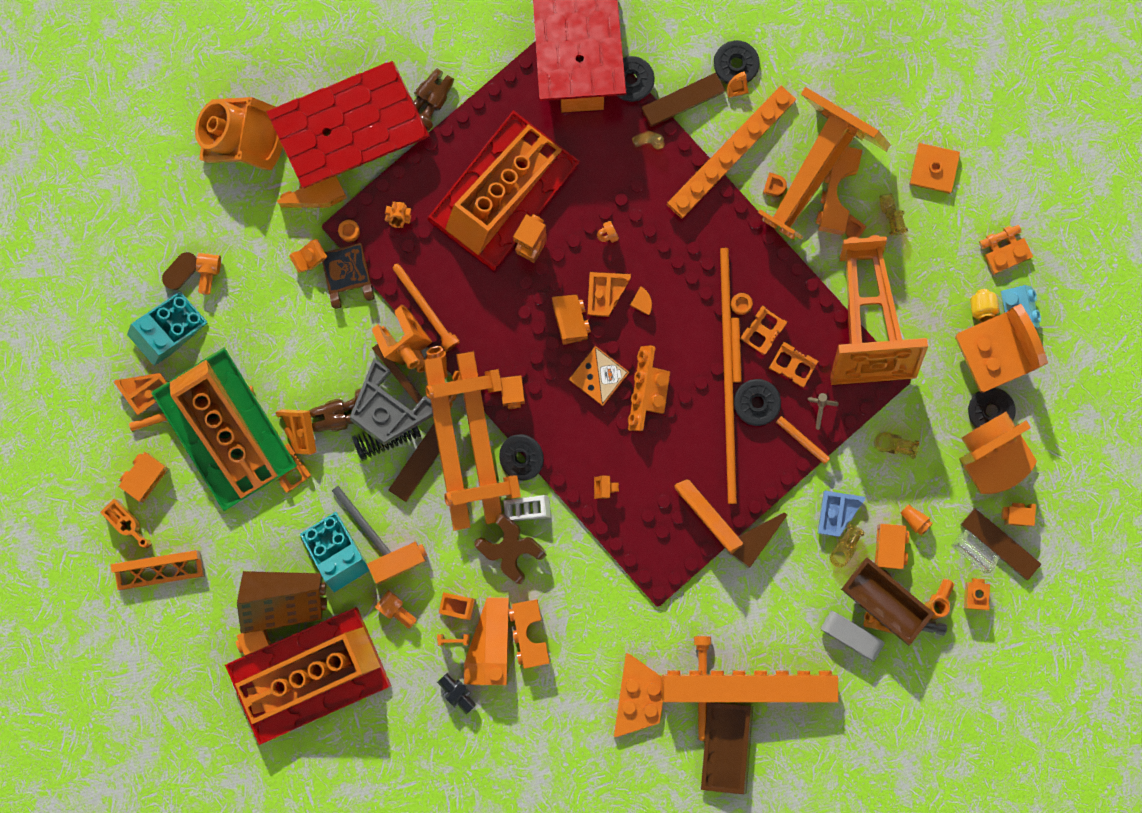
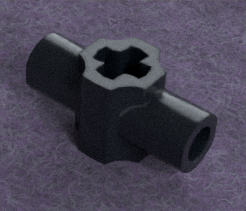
(456, 693)

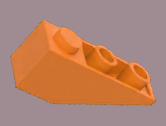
(317, 196)

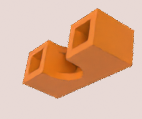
(530, 653)

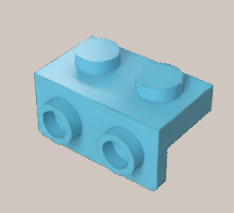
(1022, 295)

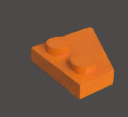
(299, 430)

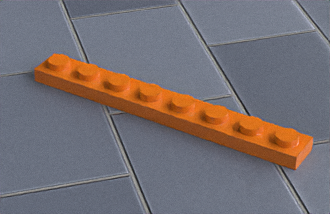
(731, 152)

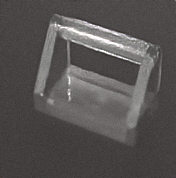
(976, 552)

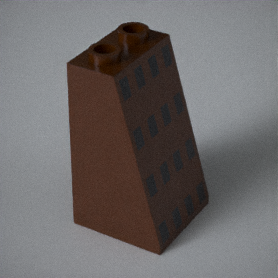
(279, 599)

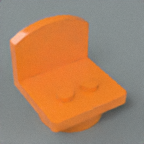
(238, 133)
(1002, 349)
(997, 455)

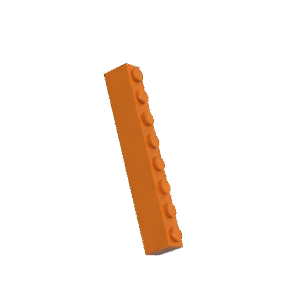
(749, 687)

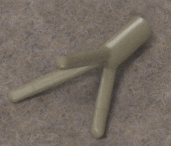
(822, 402)

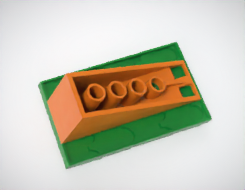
(224, 429)

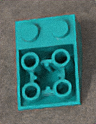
(166, 328)
(334, 552)

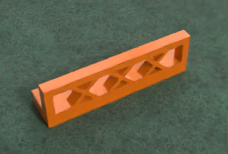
(153, 562)

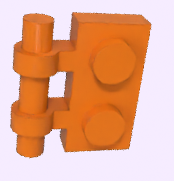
(1009, 255)

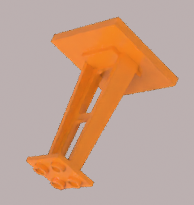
(828, 148)
(873, 360)

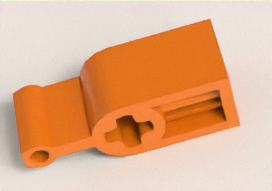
(118, 519)

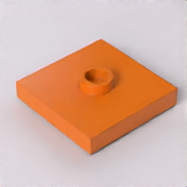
(934, 168)

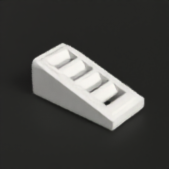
(545, 508)

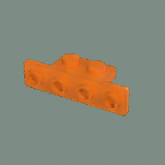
(649, 389)

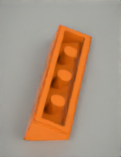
(709, 516)

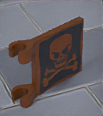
(345, 271)

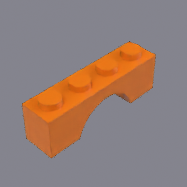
(833, 215)
(530, 237)

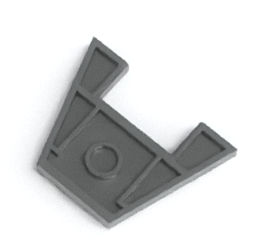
(381, 413)

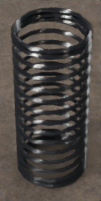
(363, 455)

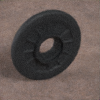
(732, 50)
(645, 77)
(996, 397)
(762, 415)
(533, 453)

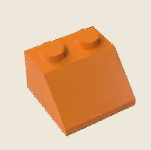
(570, 318)

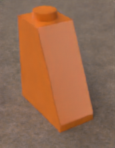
(397, 562)

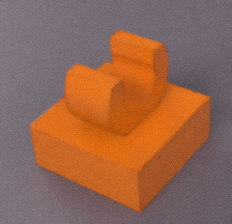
(603, 487)

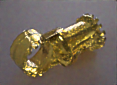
(895, 217)
(897, 445)
(846, 545)

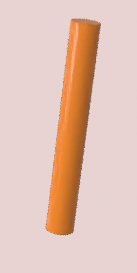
(736, 354)
(803, 440)

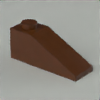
(756, 540)

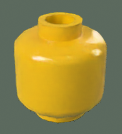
(984, 305)

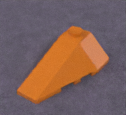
(488, 652)

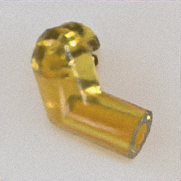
(649, 137)

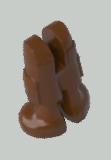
(433, 95)
(334, 414)

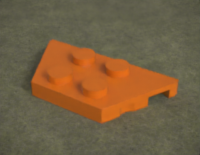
(639, 697)

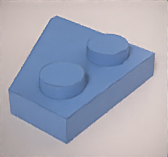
(837, 512)

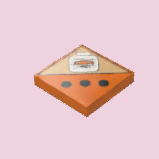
(599, 376)

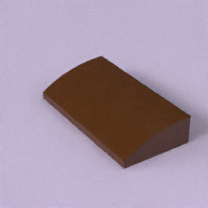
(887, 601)
(727, 748)

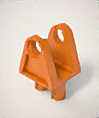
(409, 348)

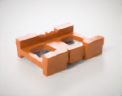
(769, 335)
(797, 358)
(301, 468)
(440, 638)

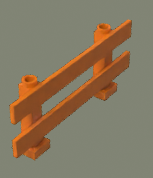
(471, 386)

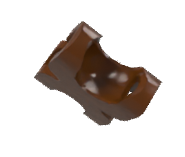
(510, 548)

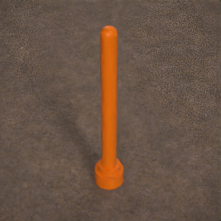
(448, 340)
(702, 645)

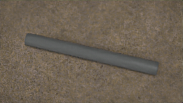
(361, 521)

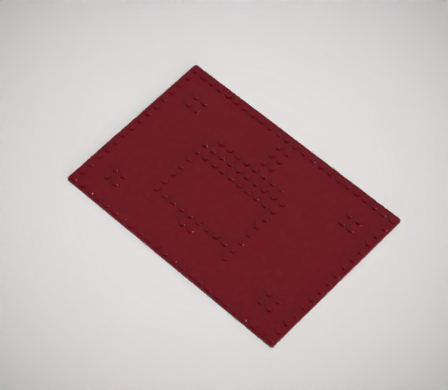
(513, 325)

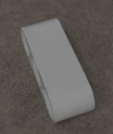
(852, 636)

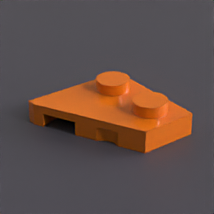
(605, 292)
(138, 390)

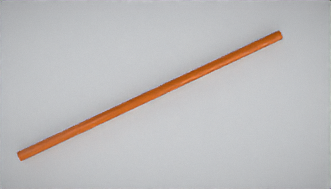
(728, 376)

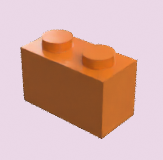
(143, 476)
(891, 546)

